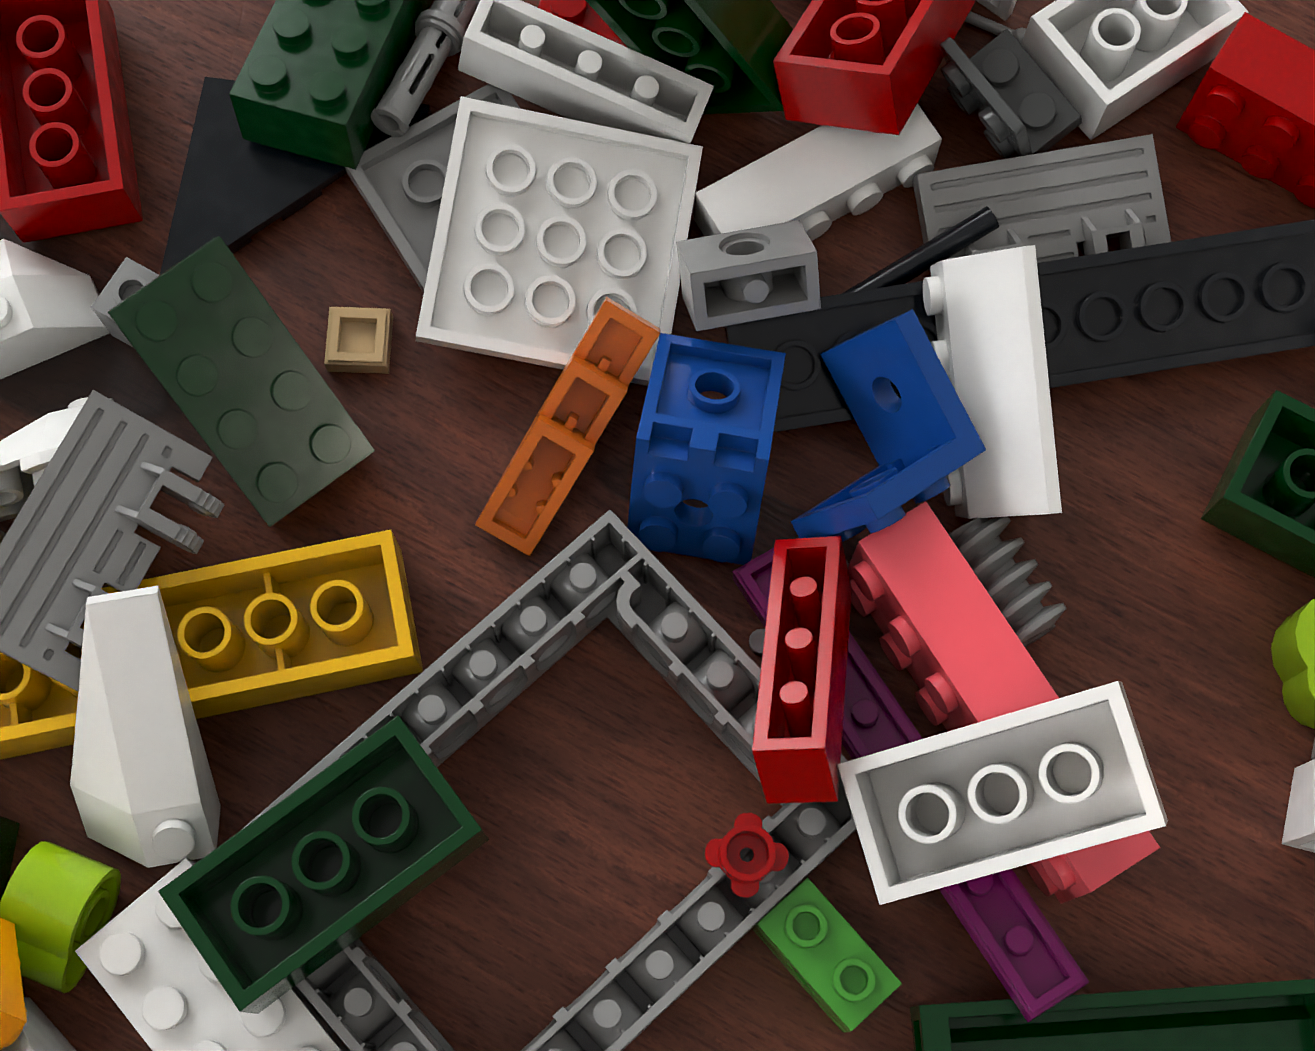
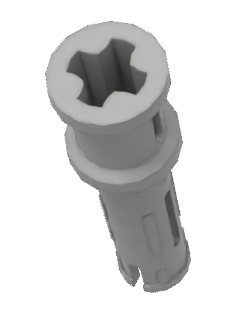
(438, 36)

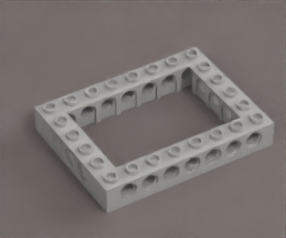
(590, 580)

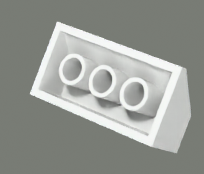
(998, 366)

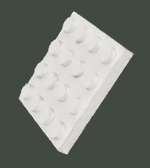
(546, 225)

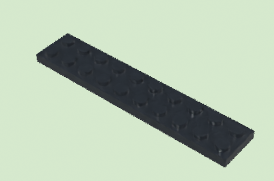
(1099, 314)

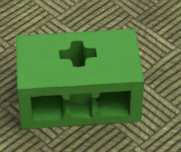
(826, 956)

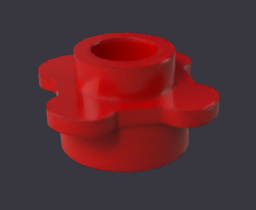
(749, 834)

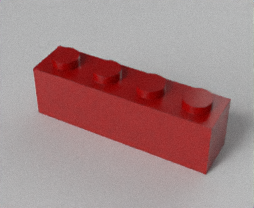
(803, 672)

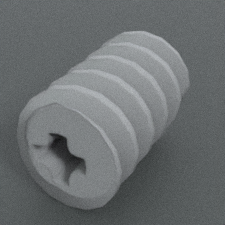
(1006, 579)

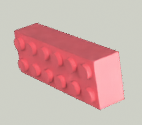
(965, 662)

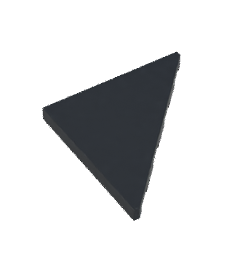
(241, 185)

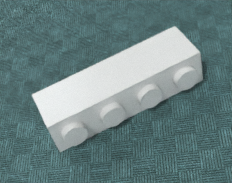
(579, 72)
(818, 178)

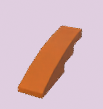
(568, 426)

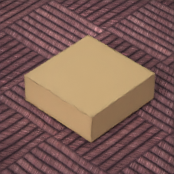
(359, 340)

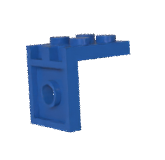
(911, 436)
(704, 448)

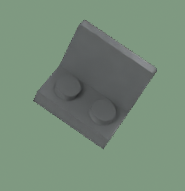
(1011, 94)

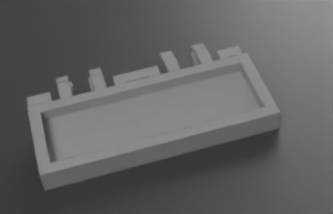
(1053, 199)
(82, 529)

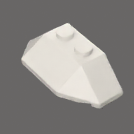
(42, 308)

